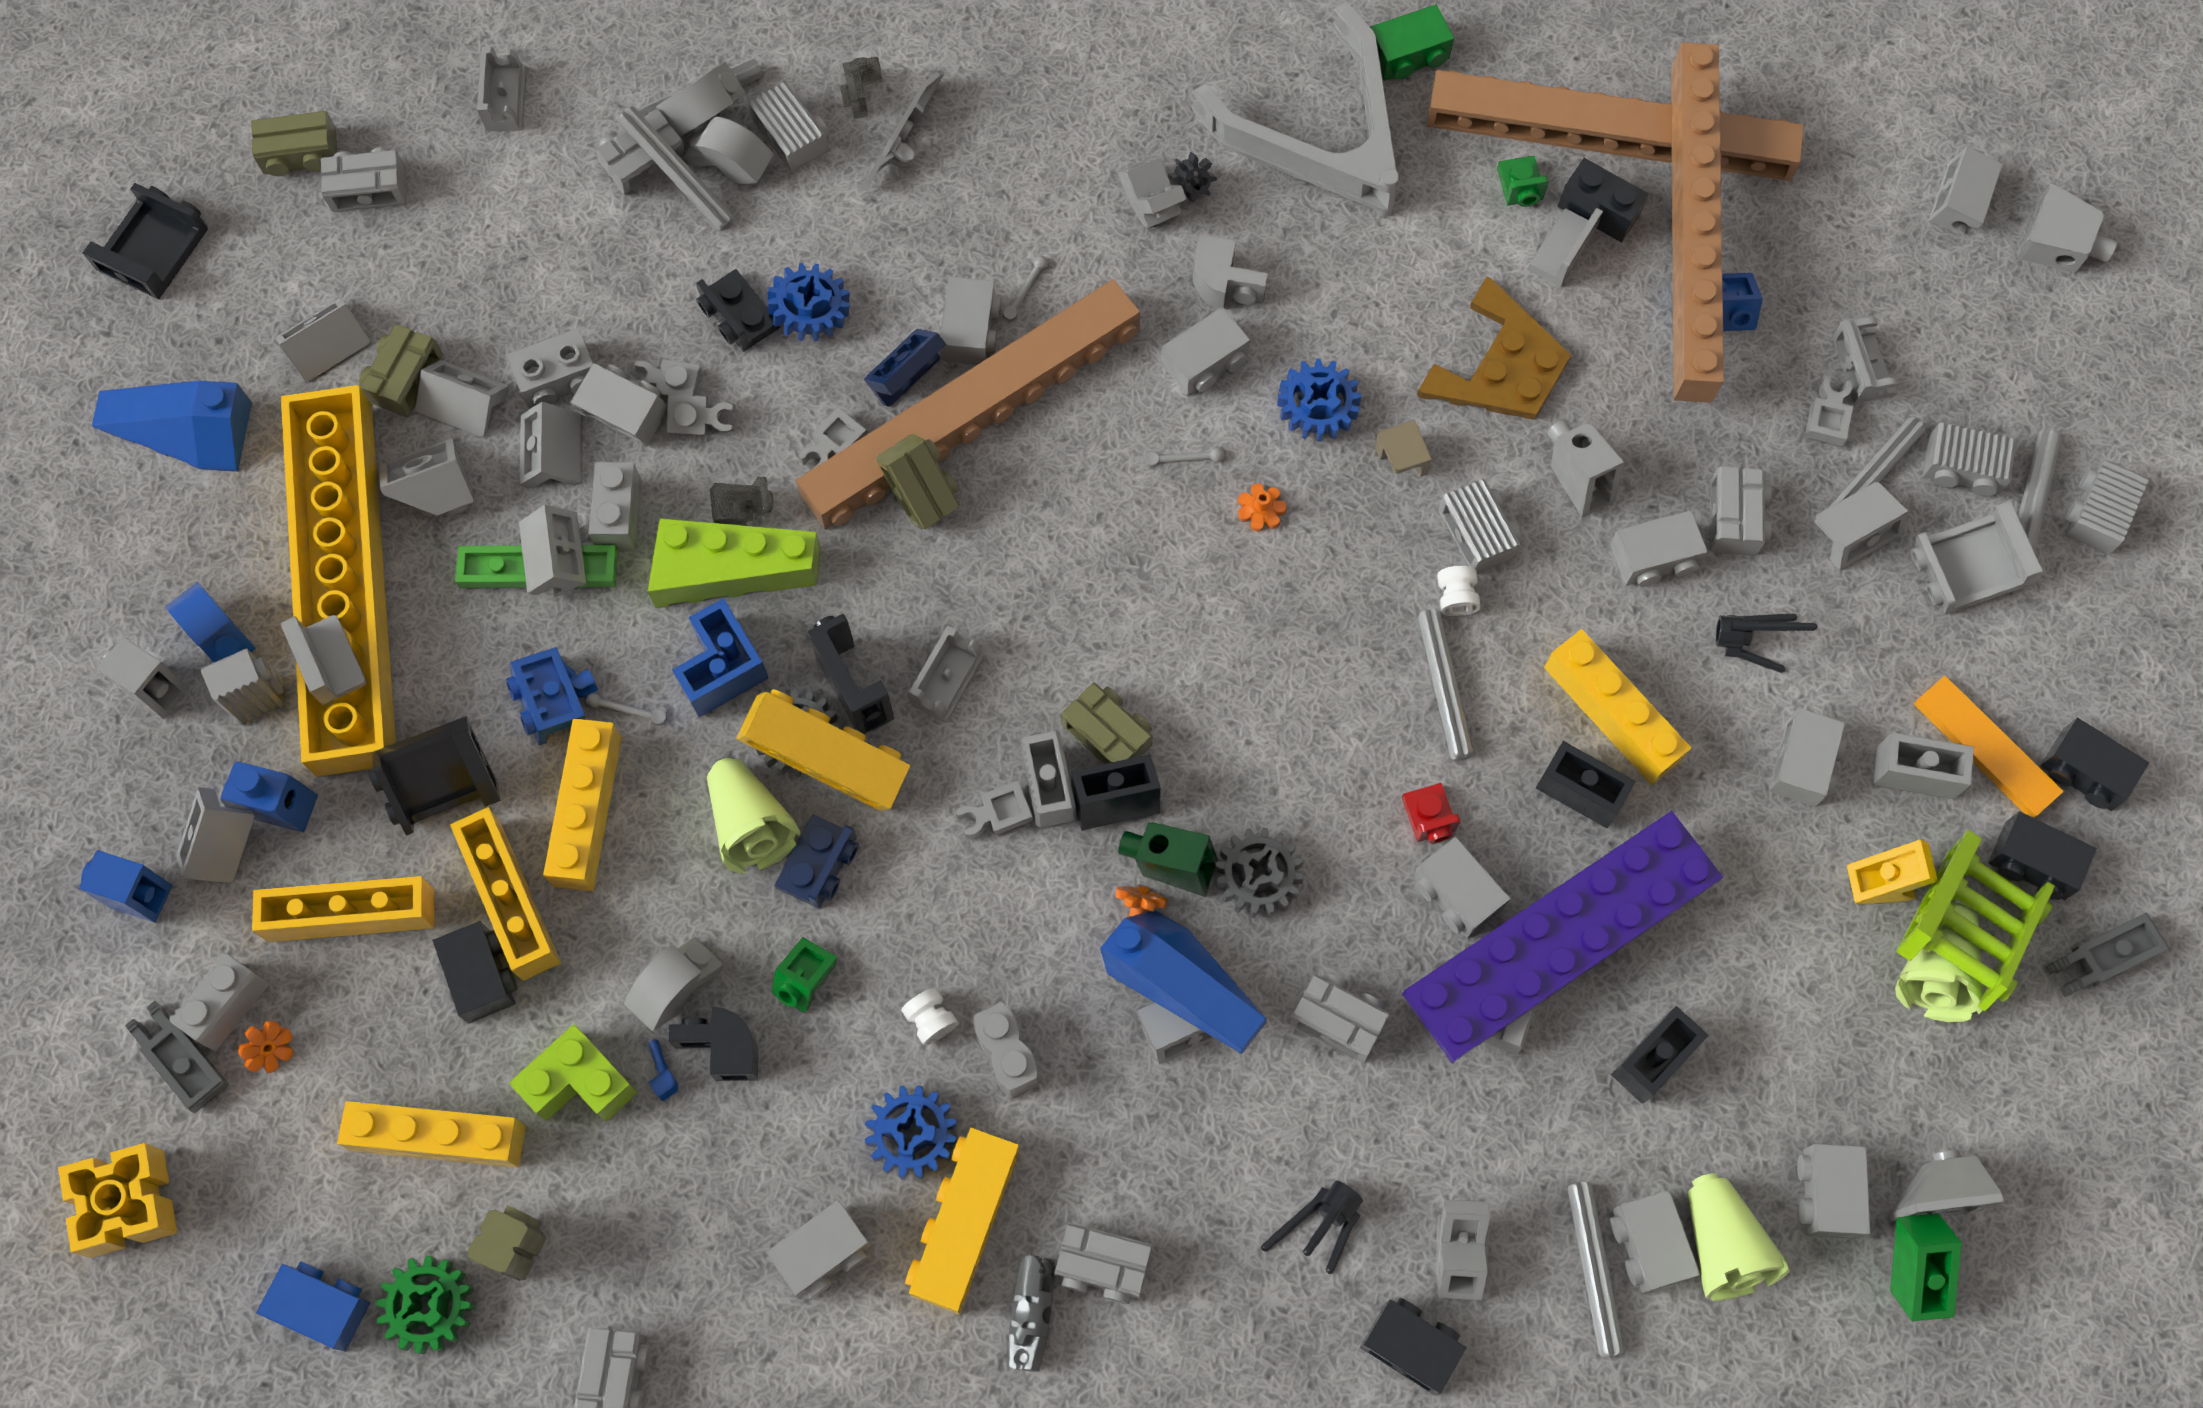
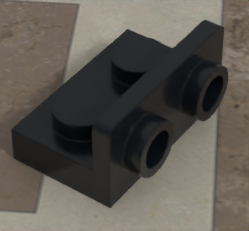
(737, 308)

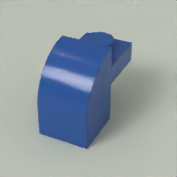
(207, 624)

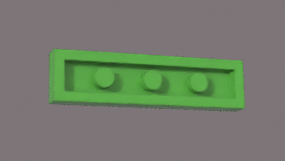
(504, 566)

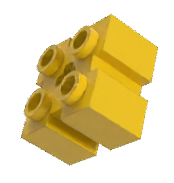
(97, 1187)

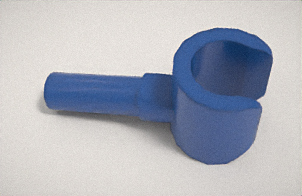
(582, 683)
(663, 1084)

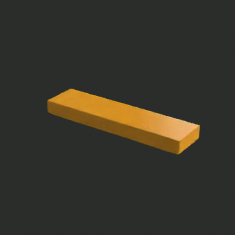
(1993, 750)

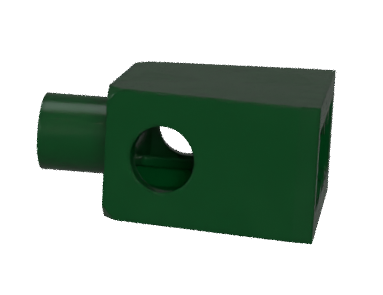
(1172, 856)

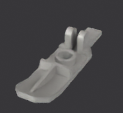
(896, 151)

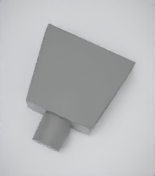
(2064, 232)
(1585, 466)

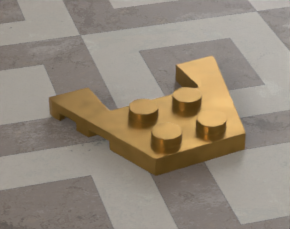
(1515, 370)

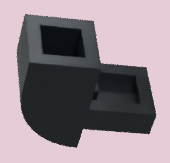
(731, 1044)

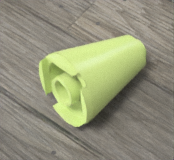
(748, 818)
(1939, 984)
(1730, 1241)

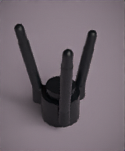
(1737, 631)
(1338, 1206)

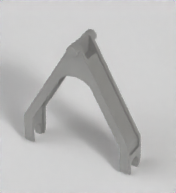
(1361, 174)

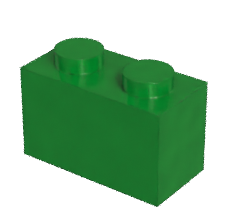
(1413, 42)
(1925, 1267)

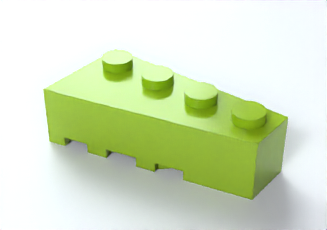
(722, 560)

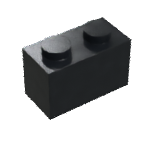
(1597, 188)
(2094, 765)
(1585, 784)
(1116, 792)
(2041, 855)
(475, 971)
(1659, 1055)
(1414, 1346)

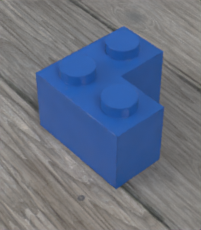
(727, 664)

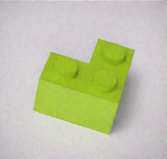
(569, 1068)

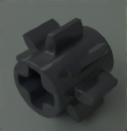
(1199, 184)

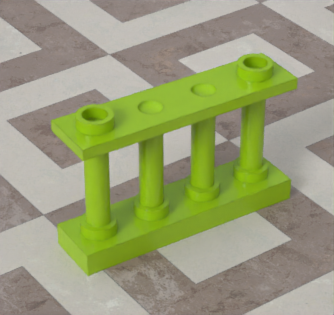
(1937, 910)

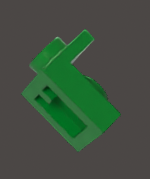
(1522, 181)
(802, 974)

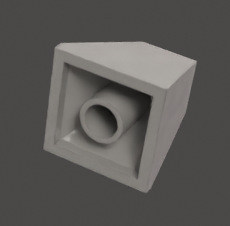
(429, 479)
(1948, 1187)

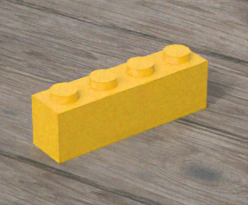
(1617, 707)
(823, 750)
(582, 805)
(505, 894)
(343, 909)
(431, 1134)
(964, 1220)

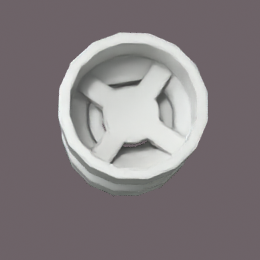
(1459, 592)
(930, 1016)

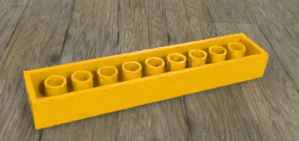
(338, 569)

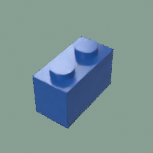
(125, 886)
(314, 1306)

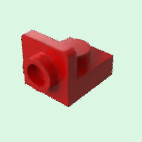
(1430, 814)

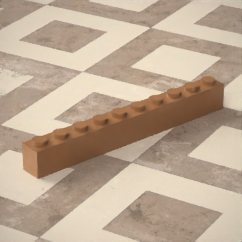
(1603, 123)
(1696, 224)
(975, 400)

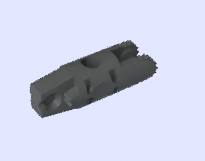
(1031, 1313)

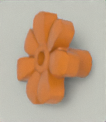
(1261, 507)
(1140, 899)
(266, 1047)

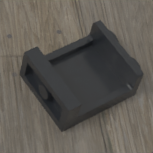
(149, 242)
(864, 708)
(433, 773)

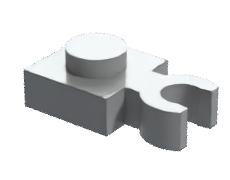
(671, 378)
(692, 415)
(1828, 417)
(832, 437)
(1002, 809)

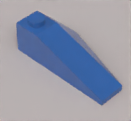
(183, 420)
(1181, 976)

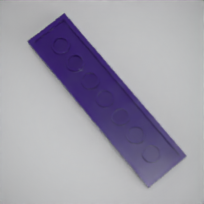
(1561, 936)

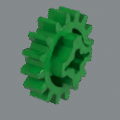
(411, 1317)

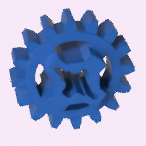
(824, 311)
(1321, 414)
(930, 1136)

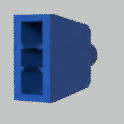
(265, 795)

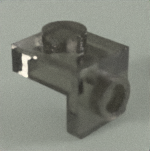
(859, 73)
(741, 503)

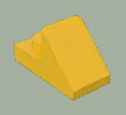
(1892, 874)

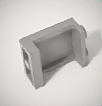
(1977, 560)

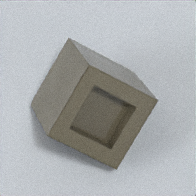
(1404, 448)

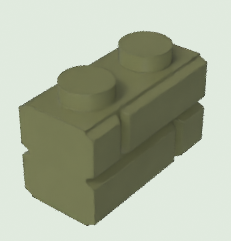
(293, 142)
(396, 371)
(918, 480)
(1105, 726)
(508, 1242)

